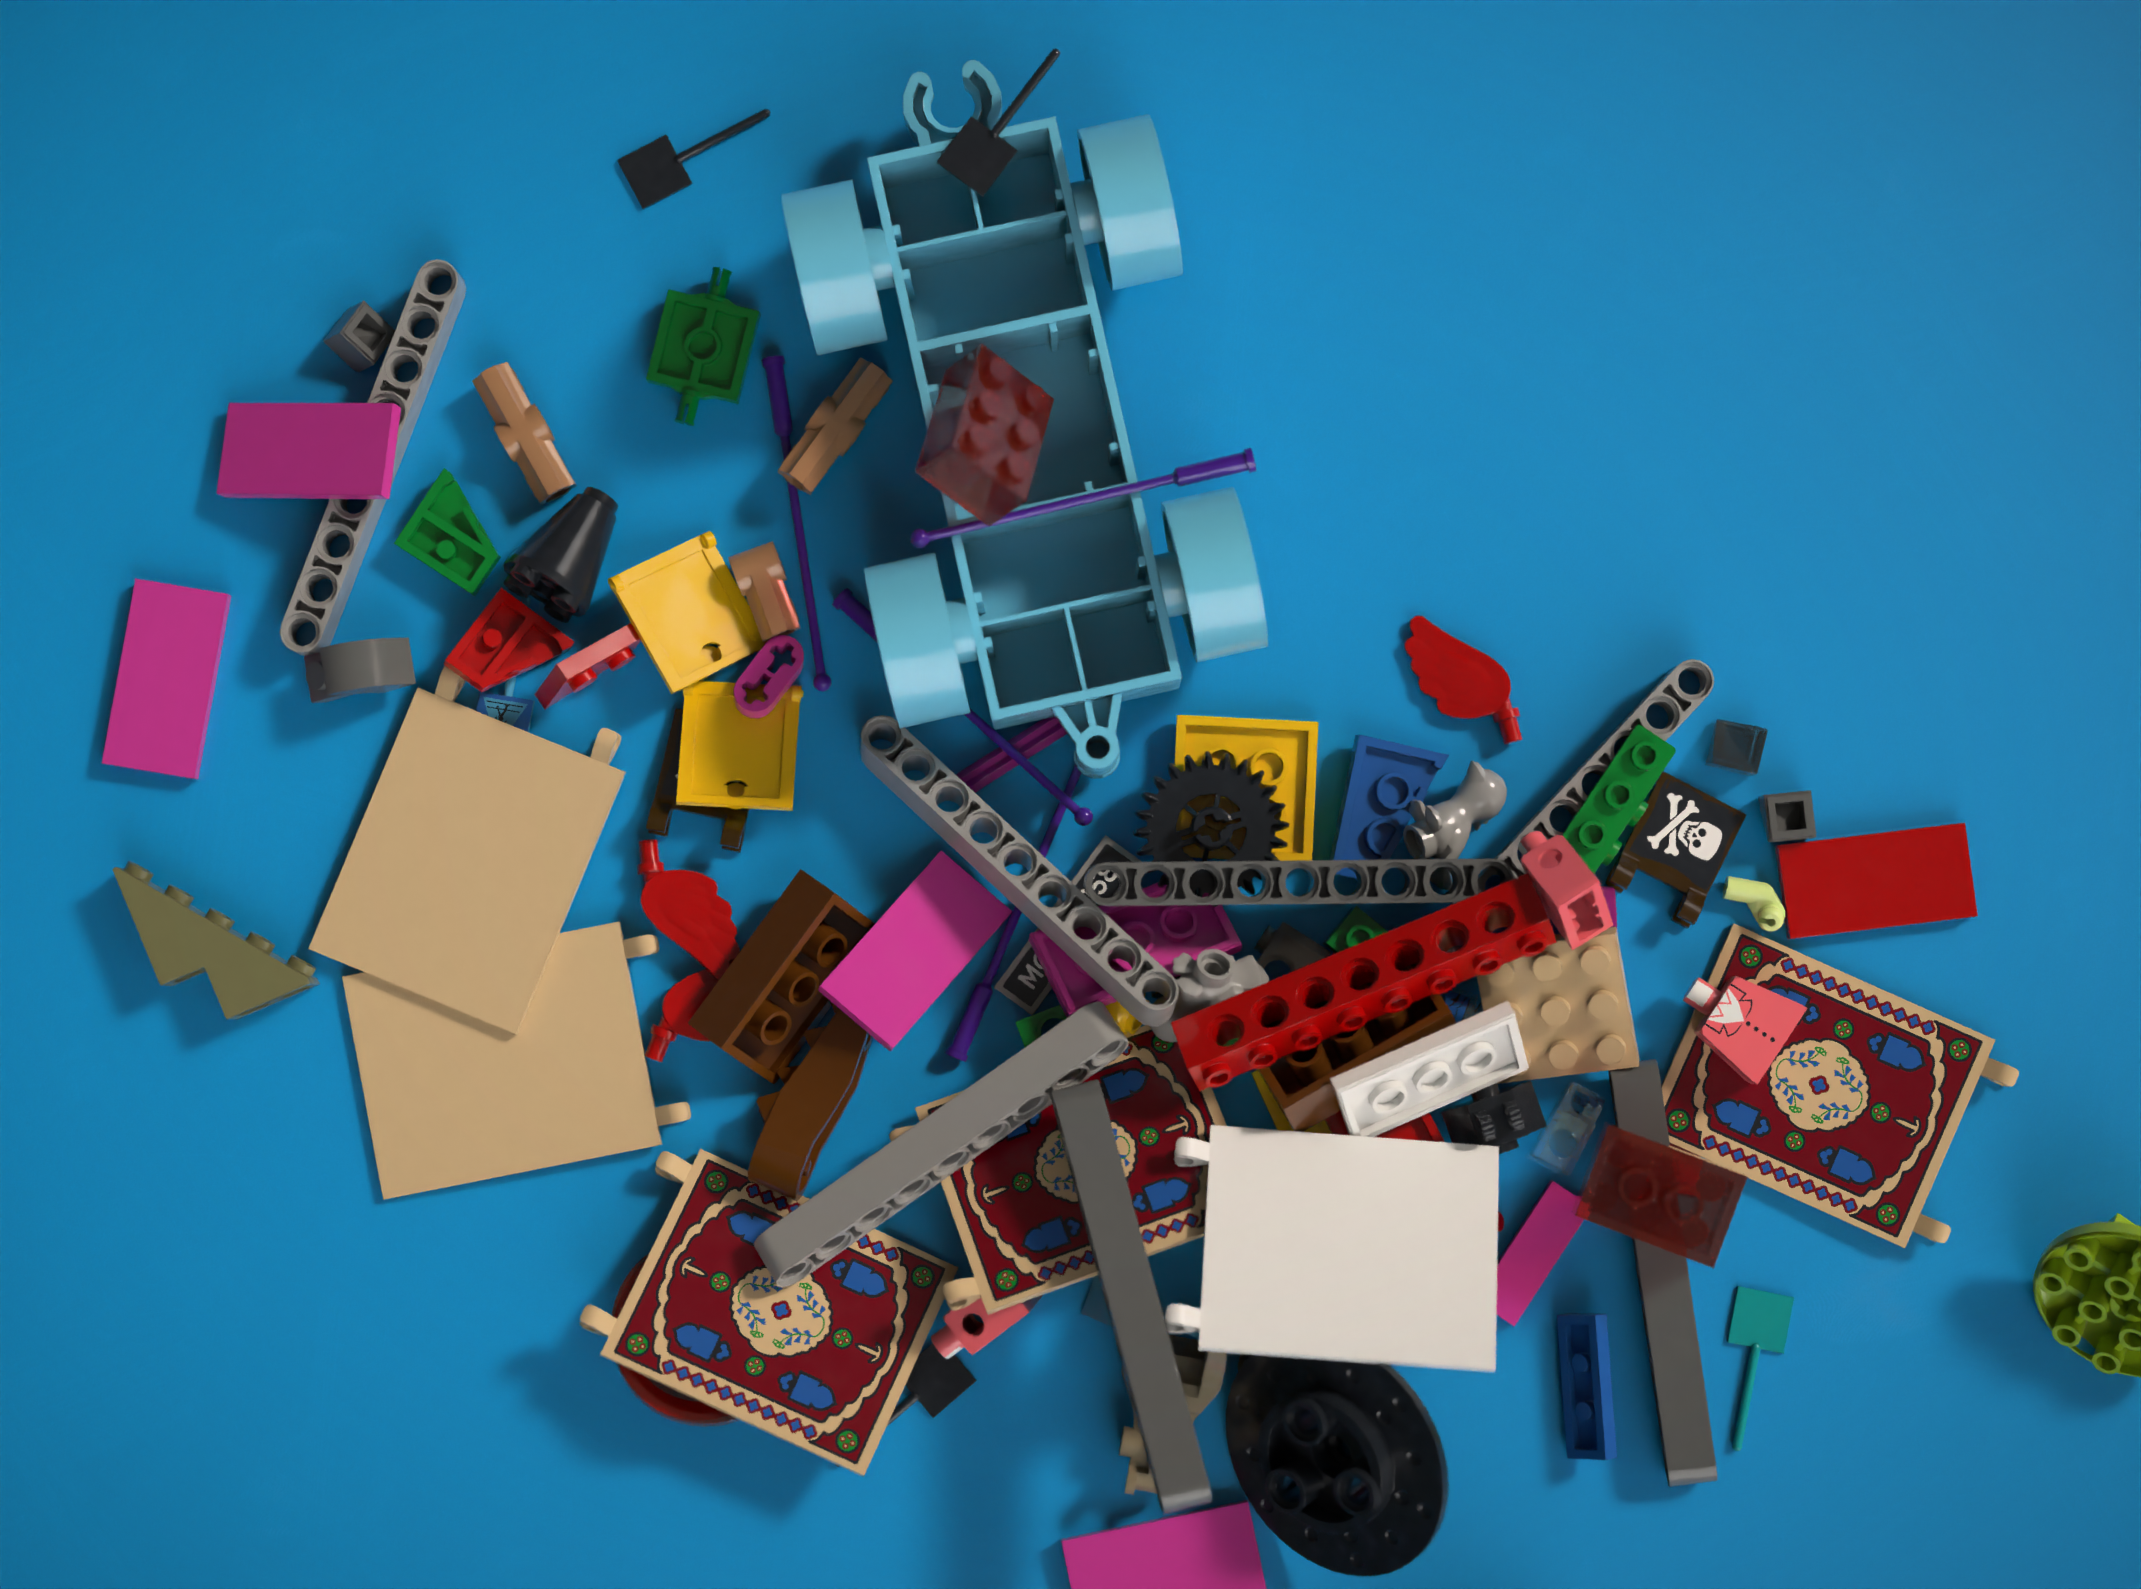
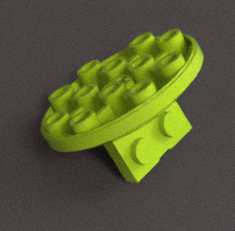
(2093, 1291)

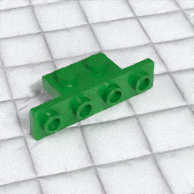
(1618, 797)

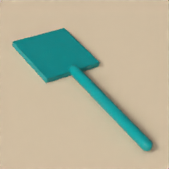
(1758, 1322)

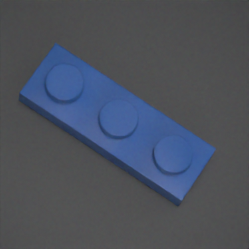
(1586, 1386)

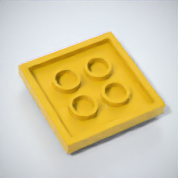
(1278, 747)

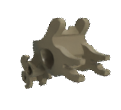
(1201, 1381)

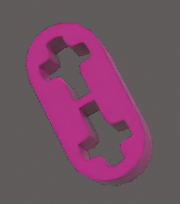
(760, 670)

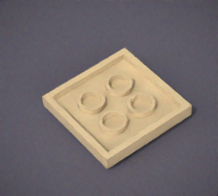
(1568, 1007)

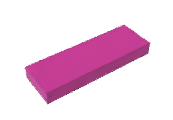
(1534, 1250)

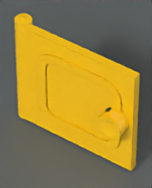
(682, 605)
(727, 747)

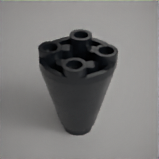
(565, 556)

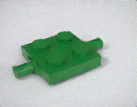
(703, 346)

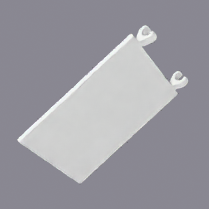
(1346, 1248)

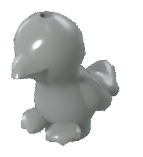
(1445, 827)
(1207, 982)

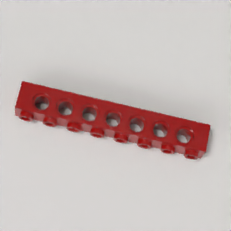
(1372, 961)

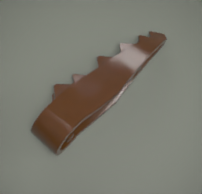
(808, 1106)

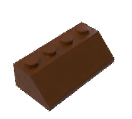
(774, 981)
(1302, 1078)

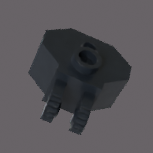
(1495, 1117)

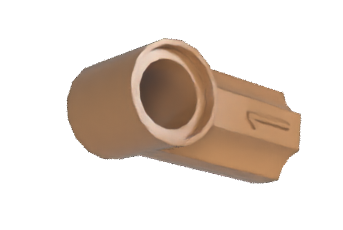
(762, 582)

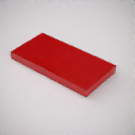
(1876, 880)

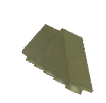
(191, 942)

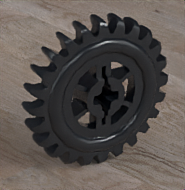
(1221, 780)

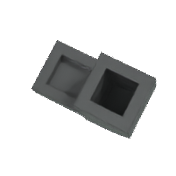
(359, 668)

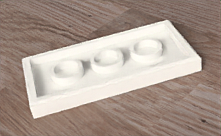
(1431, 1072)

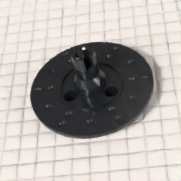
(1338, 1460)

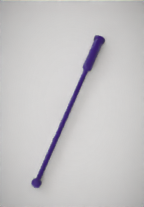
(783, 428)
(1181, 476)
(863, 618)
(983, 991)

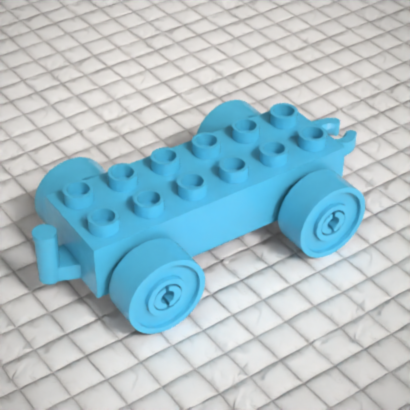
(1066, 601)

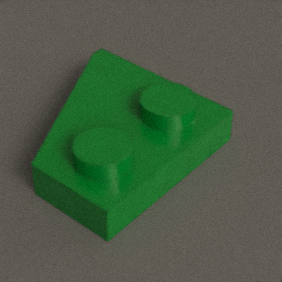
(450, 536)

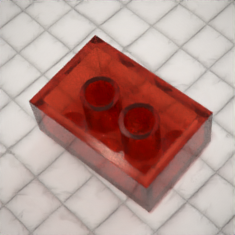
(985, 435)
(1659, 1194)

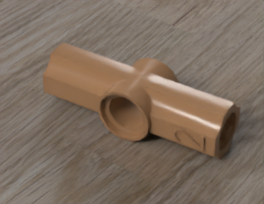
(835, 426)
(524, 433)

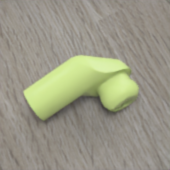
(1760, 899)

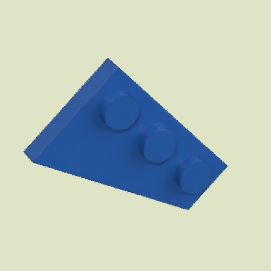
(1378, 798)

